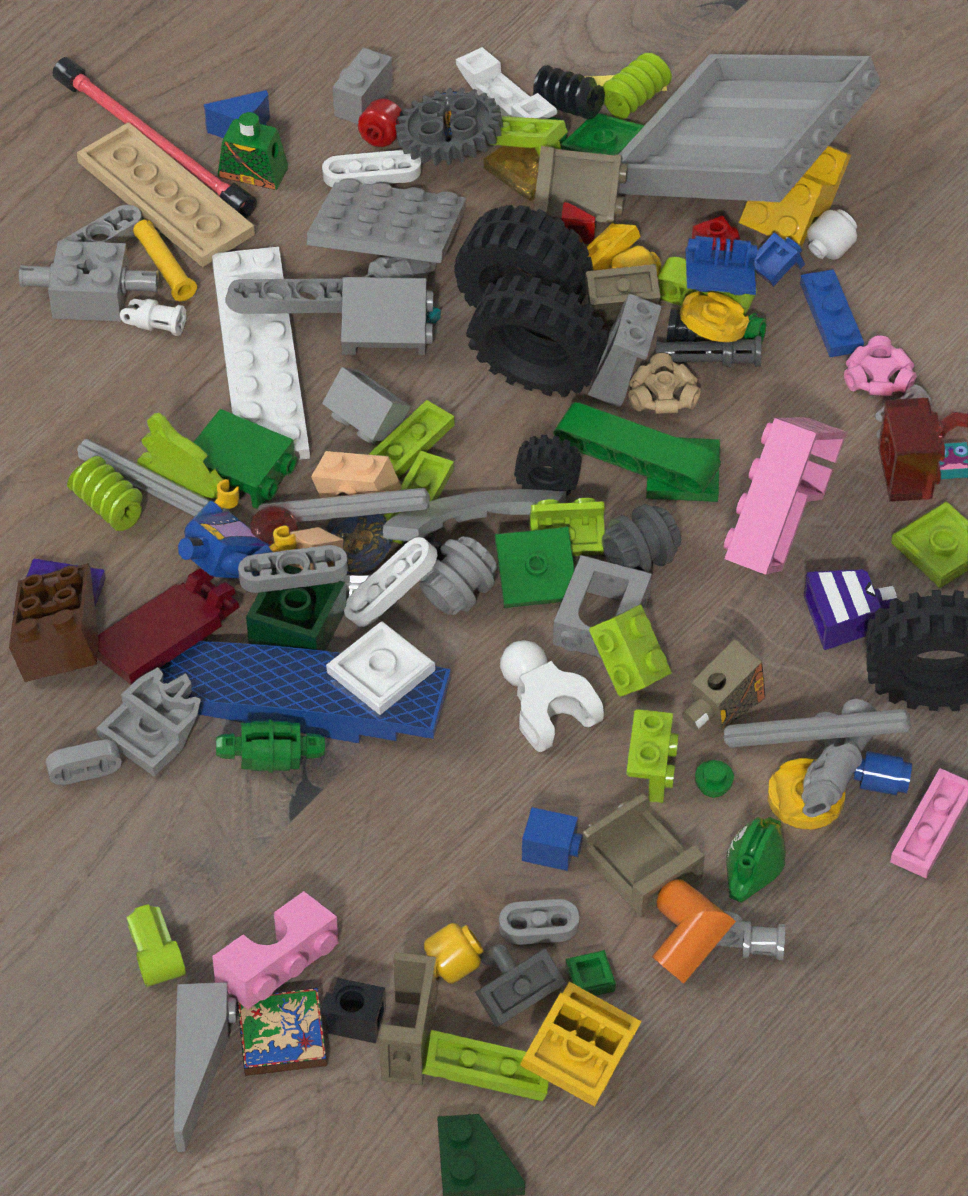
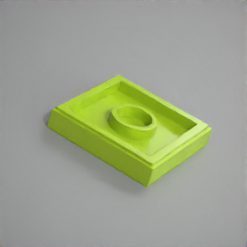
(936, 544)

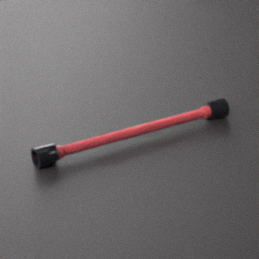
(74, 78)

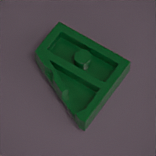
(474, 1159)

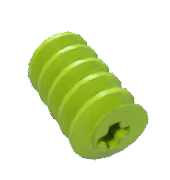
(636, 84)
(107, 493)

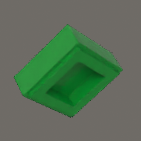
(591, 973)

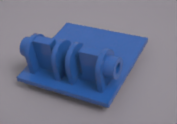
(718, 269)

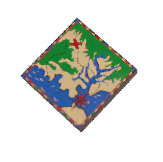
(283, 1033)

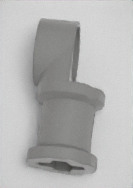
(755, 939)

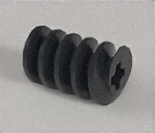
(569, 92)

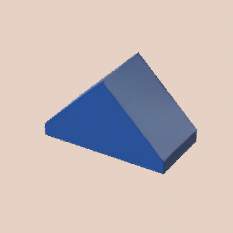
(222, 113)

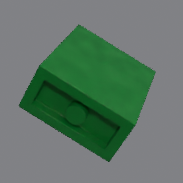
(247, 455)

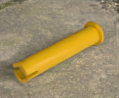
(182, 286)

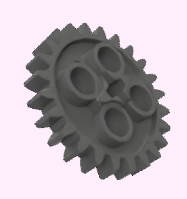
(425, 128)

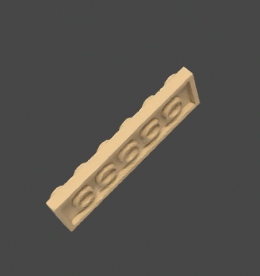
(165, 194)

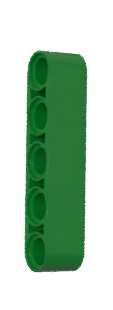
(638, 448)

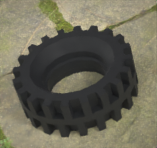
(529, 359)
(918, 628)

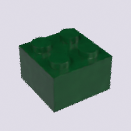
(297, 616)

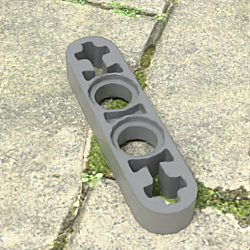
(251, 296)

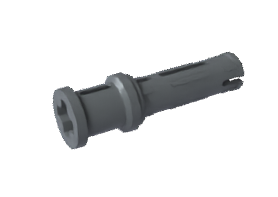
(727, 357)

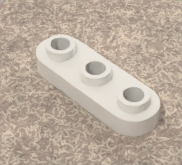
(372, 168)
(390, 582)

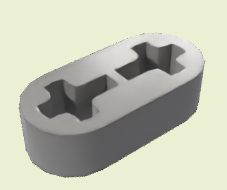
(83, 762)

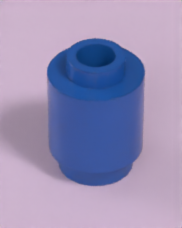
(883, 773)

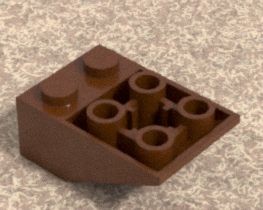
(54, 623)

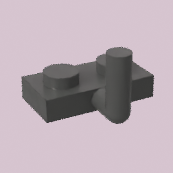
(518, 985)

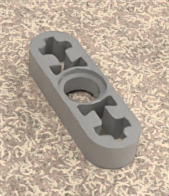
(116, 224)
(283, 580)

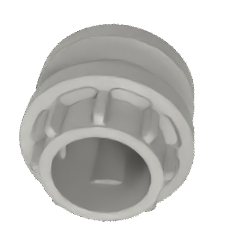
(464, 569)

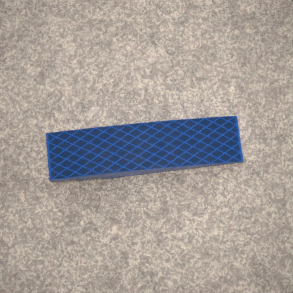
(294, 686)

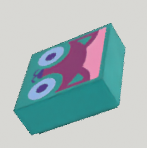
(955, 462)

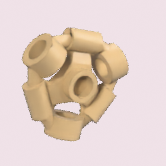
(663, 379)

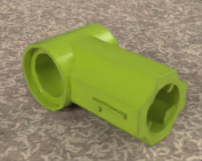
(156, 952)

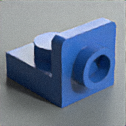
(777, 258)

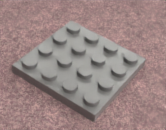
(387, 221)

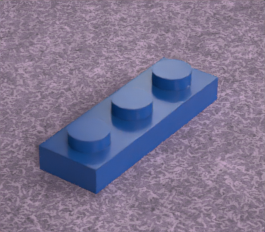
(831, 312)

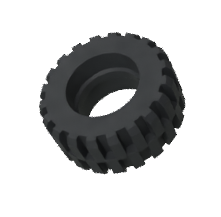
(524, 240)

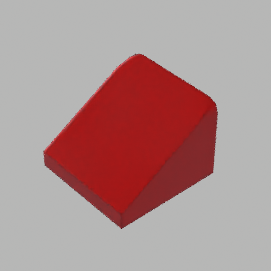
(579, 221)

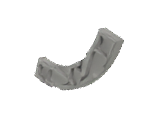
(465, 507)

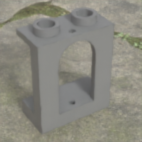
(626, 341)
(603, 579)

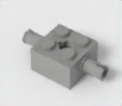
(88, 280)

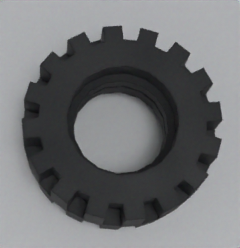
(548, 452)

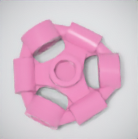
(876, 363)

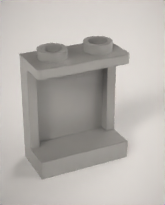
(385, 314)

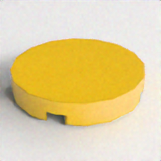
(714, 316)
(786, 800)

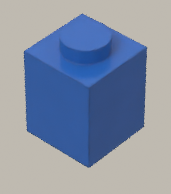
(551, 839)

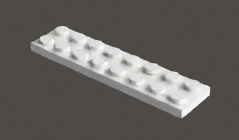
(260, 351)

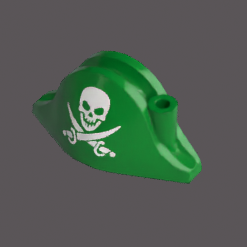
(755, 857)

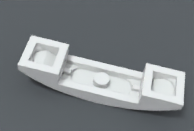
(485, 75)

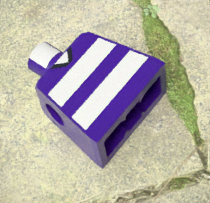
(843, 604)

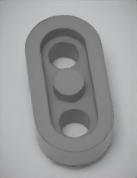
(538, 921)

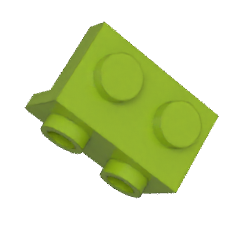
(582, 518)
(630, 651)
(650, 750)

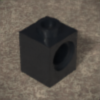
(358, 1025)

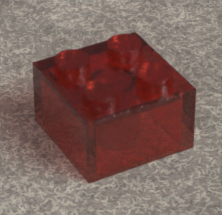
(910, 449)

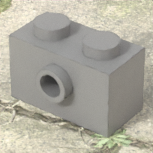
(361, 83)
(365, 405)

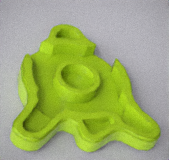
(177, 458)

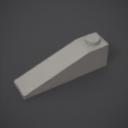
(200, 1042)

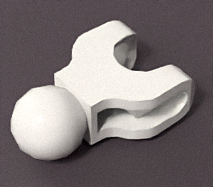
(546, 693)

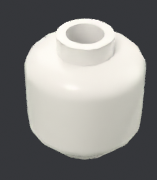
(832, 234)

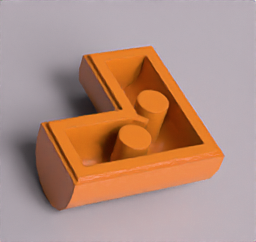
(697, 931)

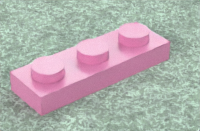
(931, 824)

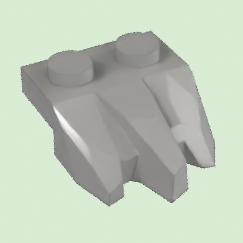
(152, 720)

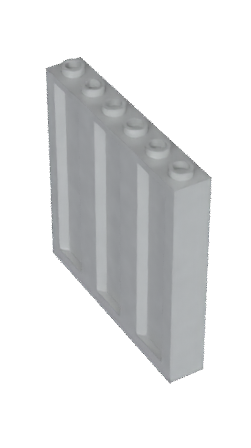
(747, 126)

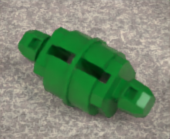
(270, 746)

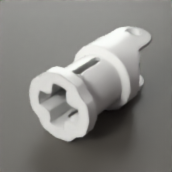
(152, 315)

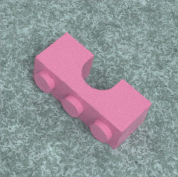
(256, 970)

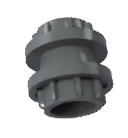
(645, 538)

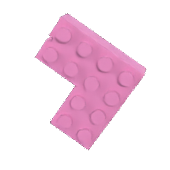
(780, 490)

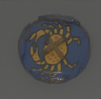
(362, 540)

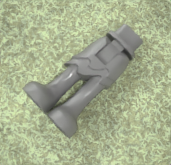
(831, 772)

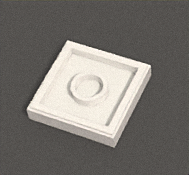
(380, 667)

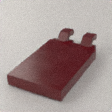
(166, 626)

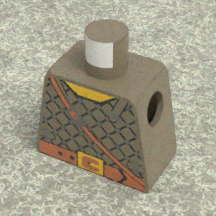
(726, 688)

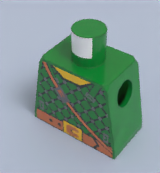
(252, 153)

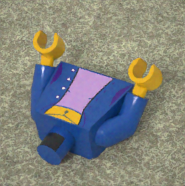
(221, 541)

